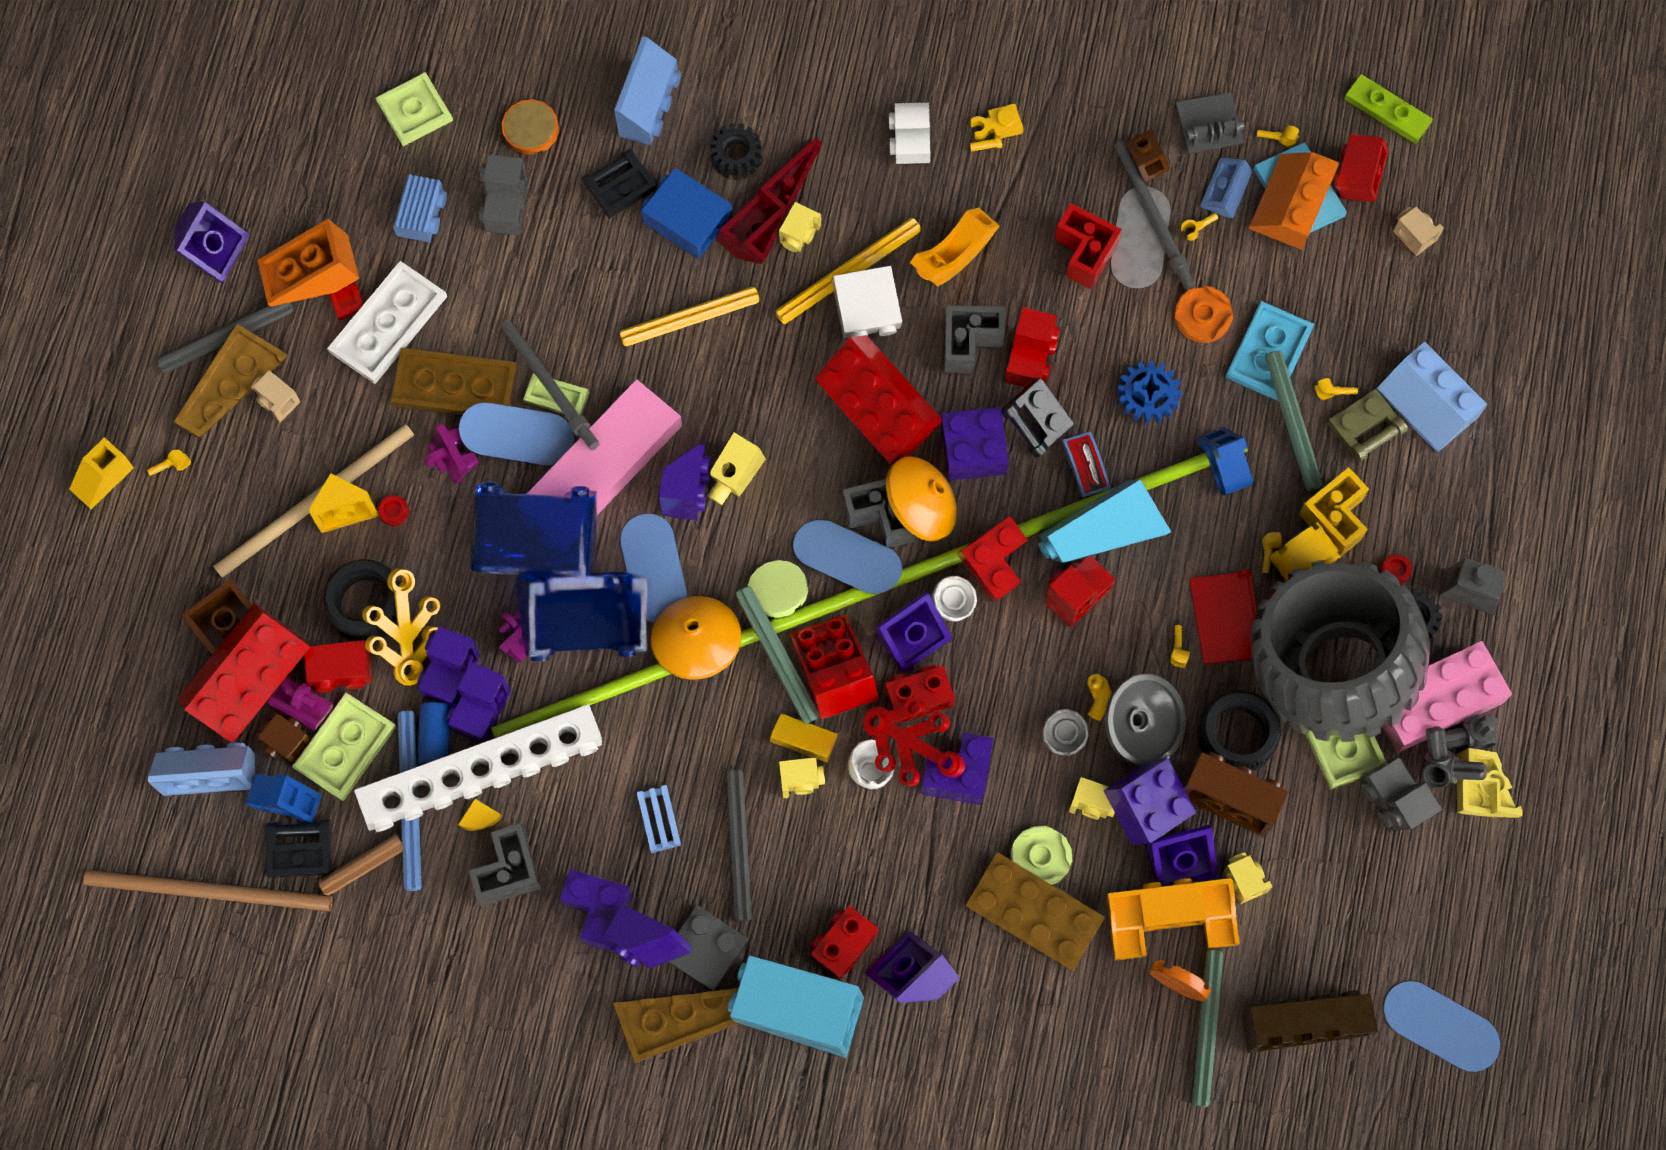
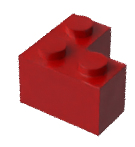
(1091, 240)
(1033, 342)
(986, 558)
(1078, 589)

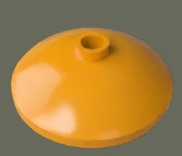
(921, 498)
(697, 651)

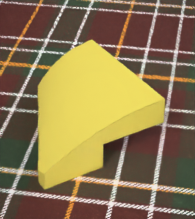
(1486, 796)

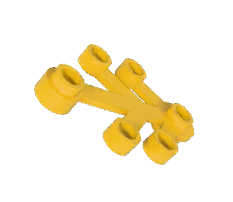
(404, 631)

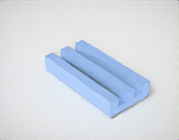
(653, 793)

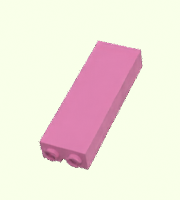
(628, 438)

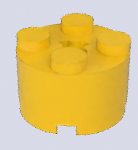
(1304, 549)

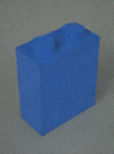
(686, 212)

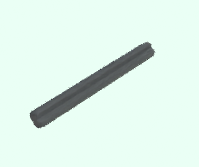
(218, 338)
(739, 846)

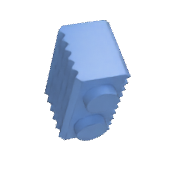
(419, 208)

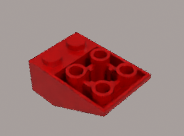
(834, 666)

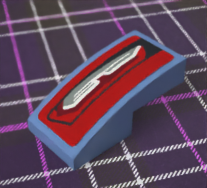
(1086, 464)

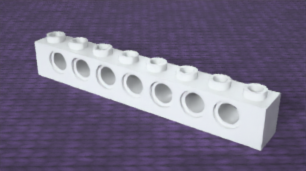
(578, 721)

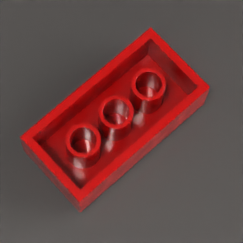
(878, 399)
(243, 673)

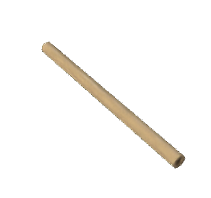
(301, 509)

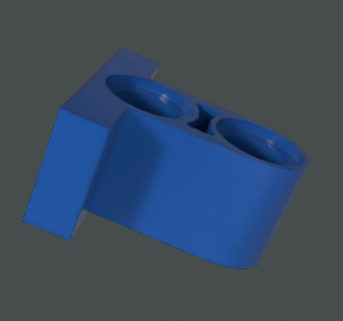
(1227, 459)
(283, 797)

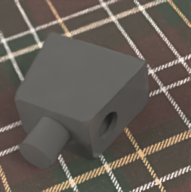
(1475, 585)

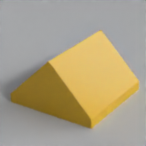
(341, 505)

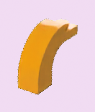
(957, 248)

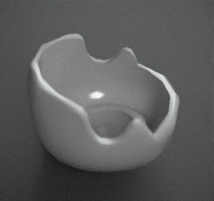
(1065, 732)

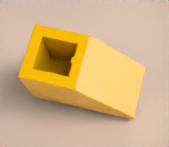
(99, 473)

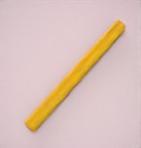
(858, 263)

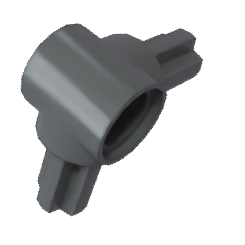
(1474, 732)
(1452, 768)

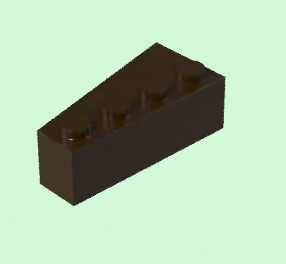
(1308, 1022)

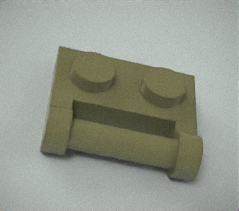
(1361, 418)

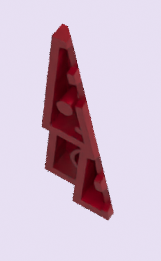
(757, 225)

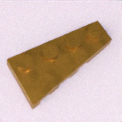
(228, 380)
(672, 1021)

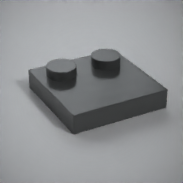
(713, 951)

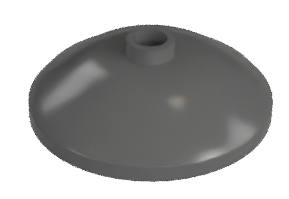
(1157, 714)

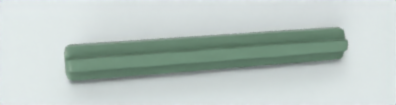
(1294, 421)
(777, 655)
(1207, 1030)

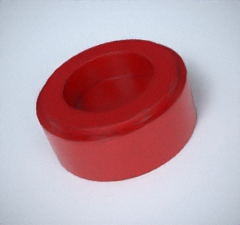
(393, 510)
(1398, 566)

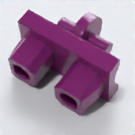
(446, 455)
(512, 645)
(301, 704)

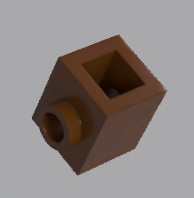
(1148, 155)
(283, 738)

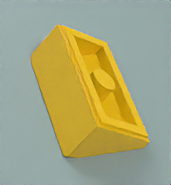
(803, 738)

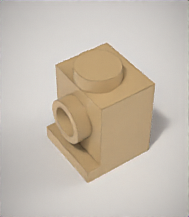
(1417, 230)
(275, 395)

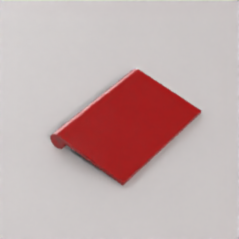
(1224, 615)

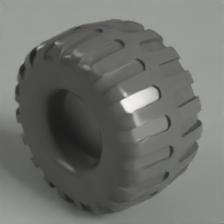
(1334, 604)

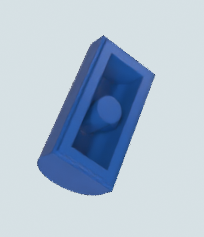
(433, 732)

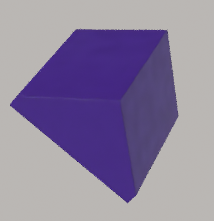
(913, 632)
(1184, 857)

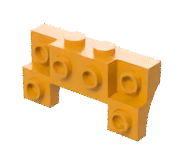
(1172, 907)

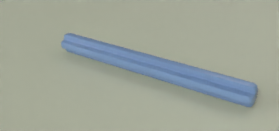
(410, 828)

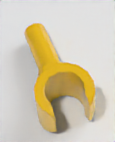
(1287, 138)
(1197, 225)
(1326, 390)
(175, 458)
(1270, 541)
(1179, 656)

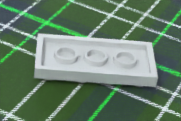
(387, 322)

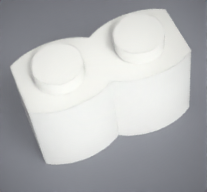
(911, 133)

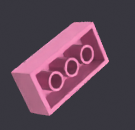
(1454, 691)

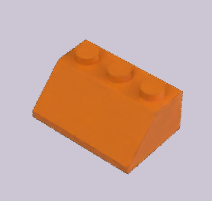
(1294, 197)

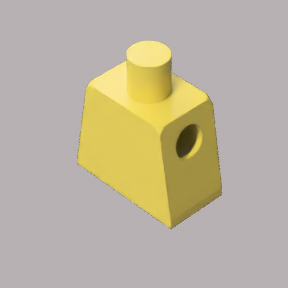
(737, 457)

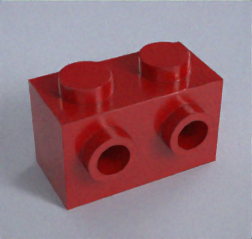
(1361, 168)
(338, 666)
(928, 686)
(843, 943)

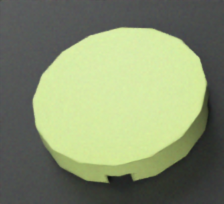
(779, 587)
(1043, 853)

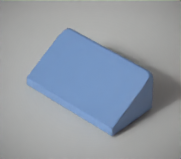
(1227, 187)

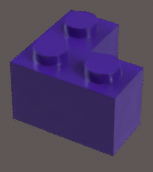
(448, 656)
(480, 703)
(971, 783)
(597, 898)

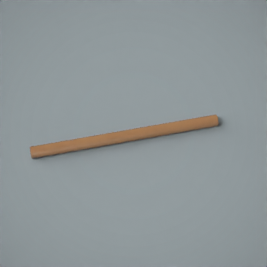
(208, 890)

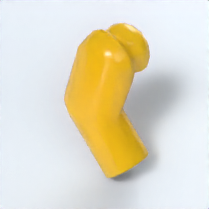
(1101, 693)

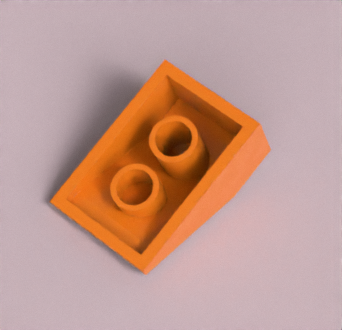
(309, 265)

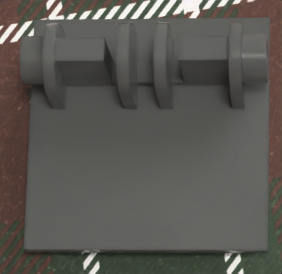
(1210, 123)

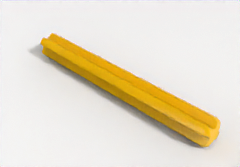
(689, 316)

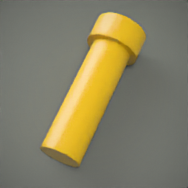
(975, 146)

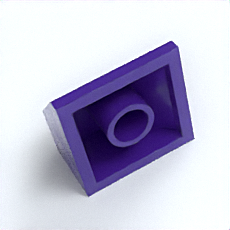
(208, 239)
(913, 971)

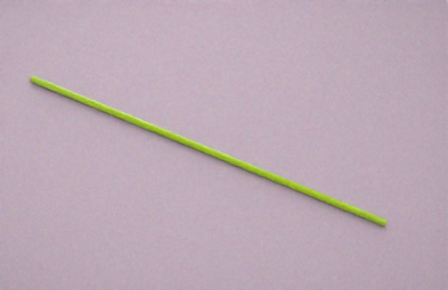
(834, 602)

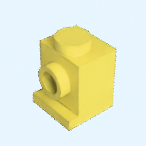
(799, 227)
(800, 776)
(1091, 800)
(1246, 878)

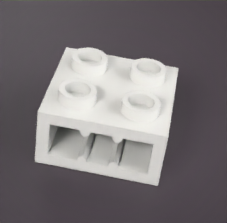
(867, 302)

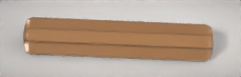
(361, 865)

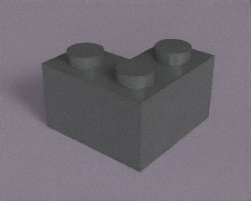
(506, 193)
(970, 328)
(869, 505)
(1398, 797)
(514, 872)

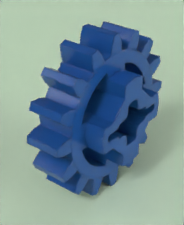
(1138, 392)

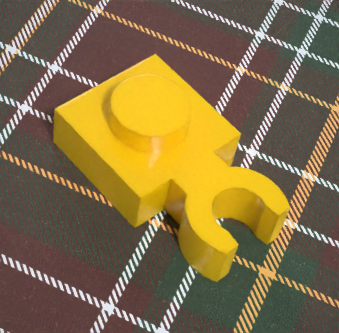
(1000, 121)

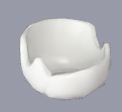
(954, 598)
(863, 768)

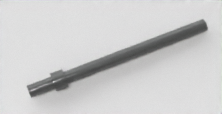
(1177, 261)
(577, 422)

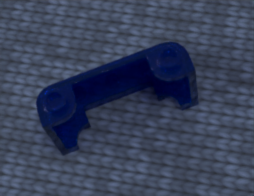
(534, 532)
(582, 613)

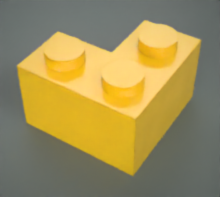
(1333, 508)

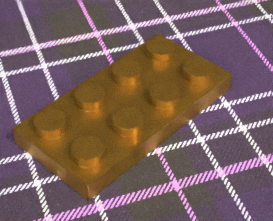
(451, 381)
(1035, 911)

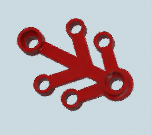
(907, 739)

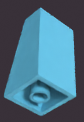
(1107, 523)
(796, 1005)

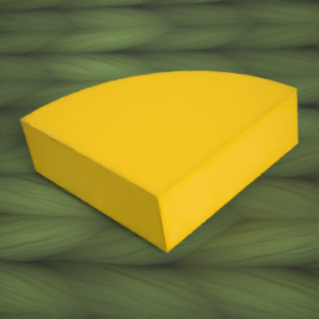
(479, 817)

